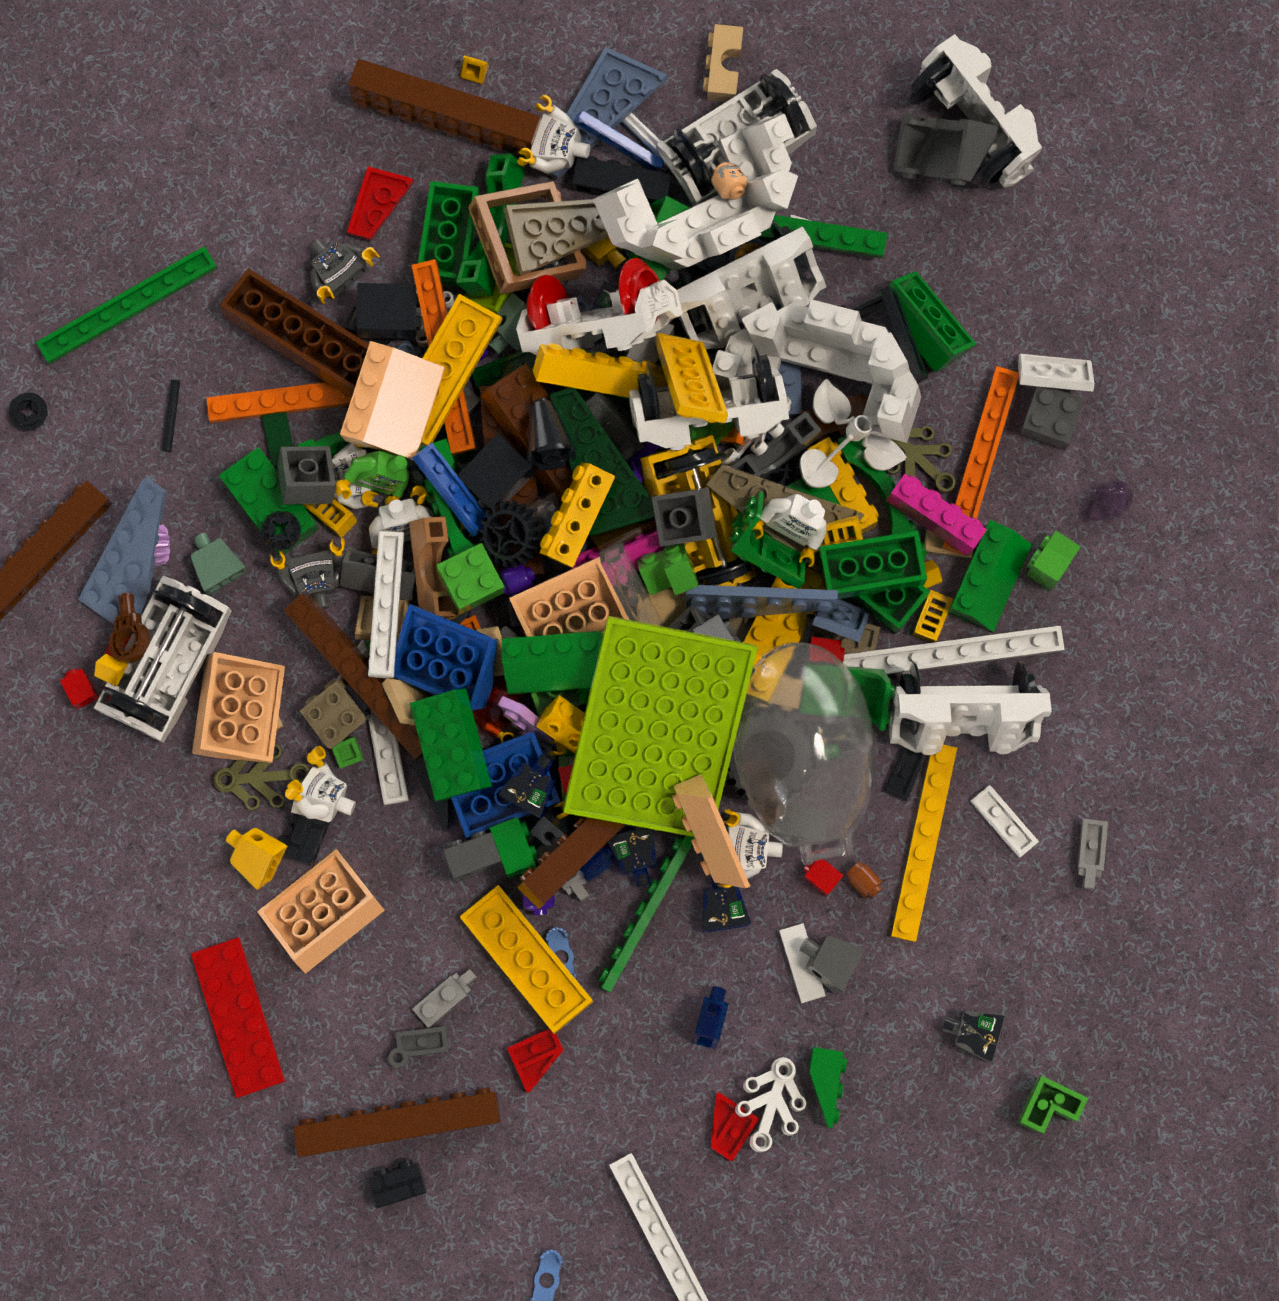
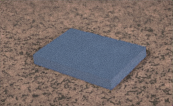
(846, 620)

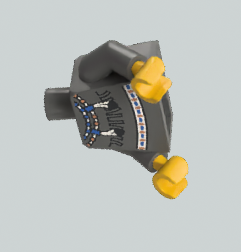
(338, 267)
(312, 573)

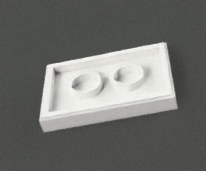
(1055, 372)

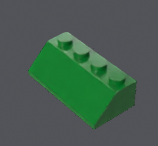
(933, 326)
(990, 576)
(550, 662)

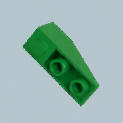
(825, 1076)

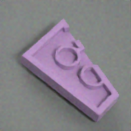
(523, 719)

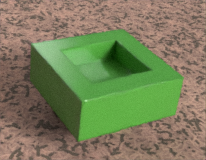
(348, 752)

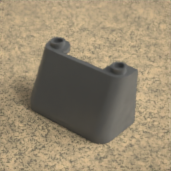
(942, 147)

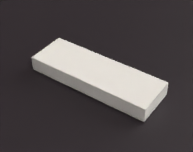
(1004, 821)
(807, 985)

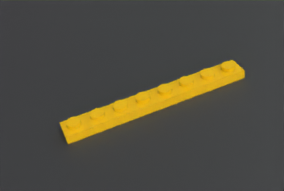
(923, 844)

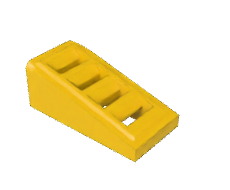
(340, 523)
(843, 523)
(923, 633)

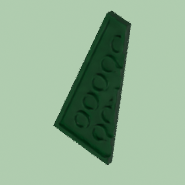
(627, 498)

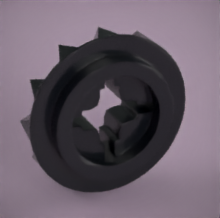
(23, 402)
(279, 541)

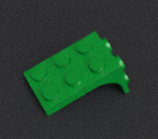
(766, 551)
(877, 691)

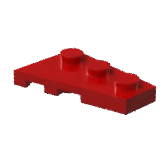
(376, 201)

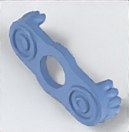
(558, 941)
(550, 1264)

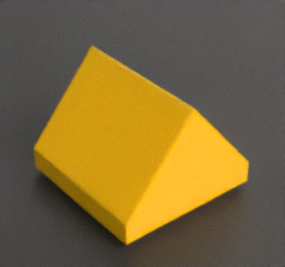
(473, 69)
(933, 574)
(110, 669)

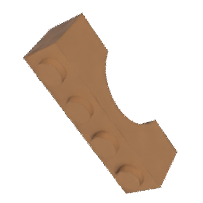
(428, 540)

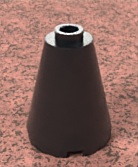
(548, 439)

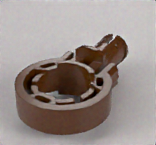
(124, 626)

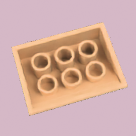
(392, 401)
(569, 602)
(238, 708)
(709, 833)
(320, 911)

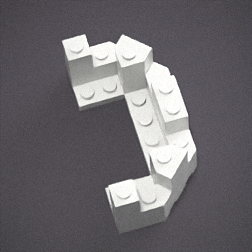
(717, 222)
(835, 343)

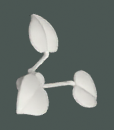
(831, 406)

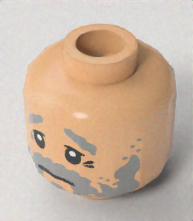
(729, 181)

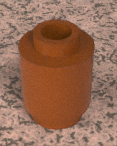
(864, 880)

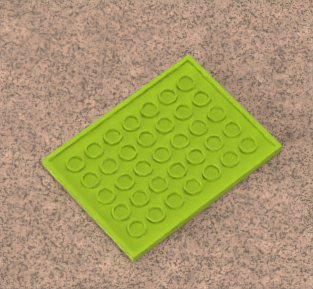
(654, 717)

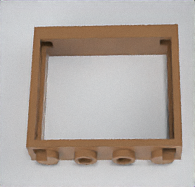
(493, 246)

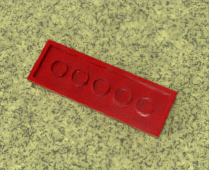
(238, 1017)

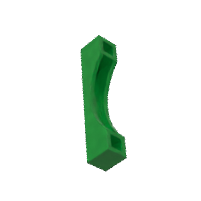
(475, 272)
(853, 454)
(457, 540)

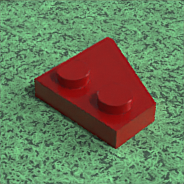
(535, 1056)
(728, 1128)

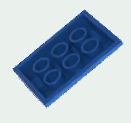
(445, 656)
(485, 807)

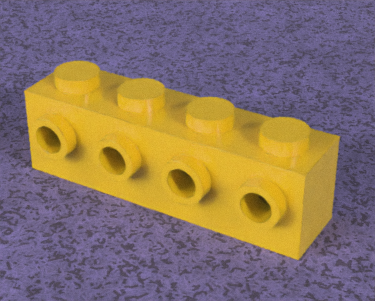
(845, 488)
(576, 514)
(562, 722)

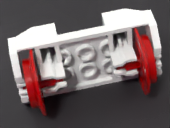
(637, 312)

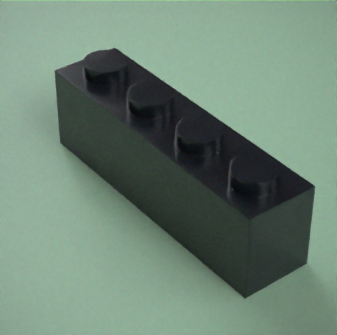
(600, 177)

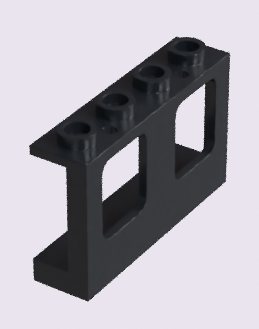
(899, 327)

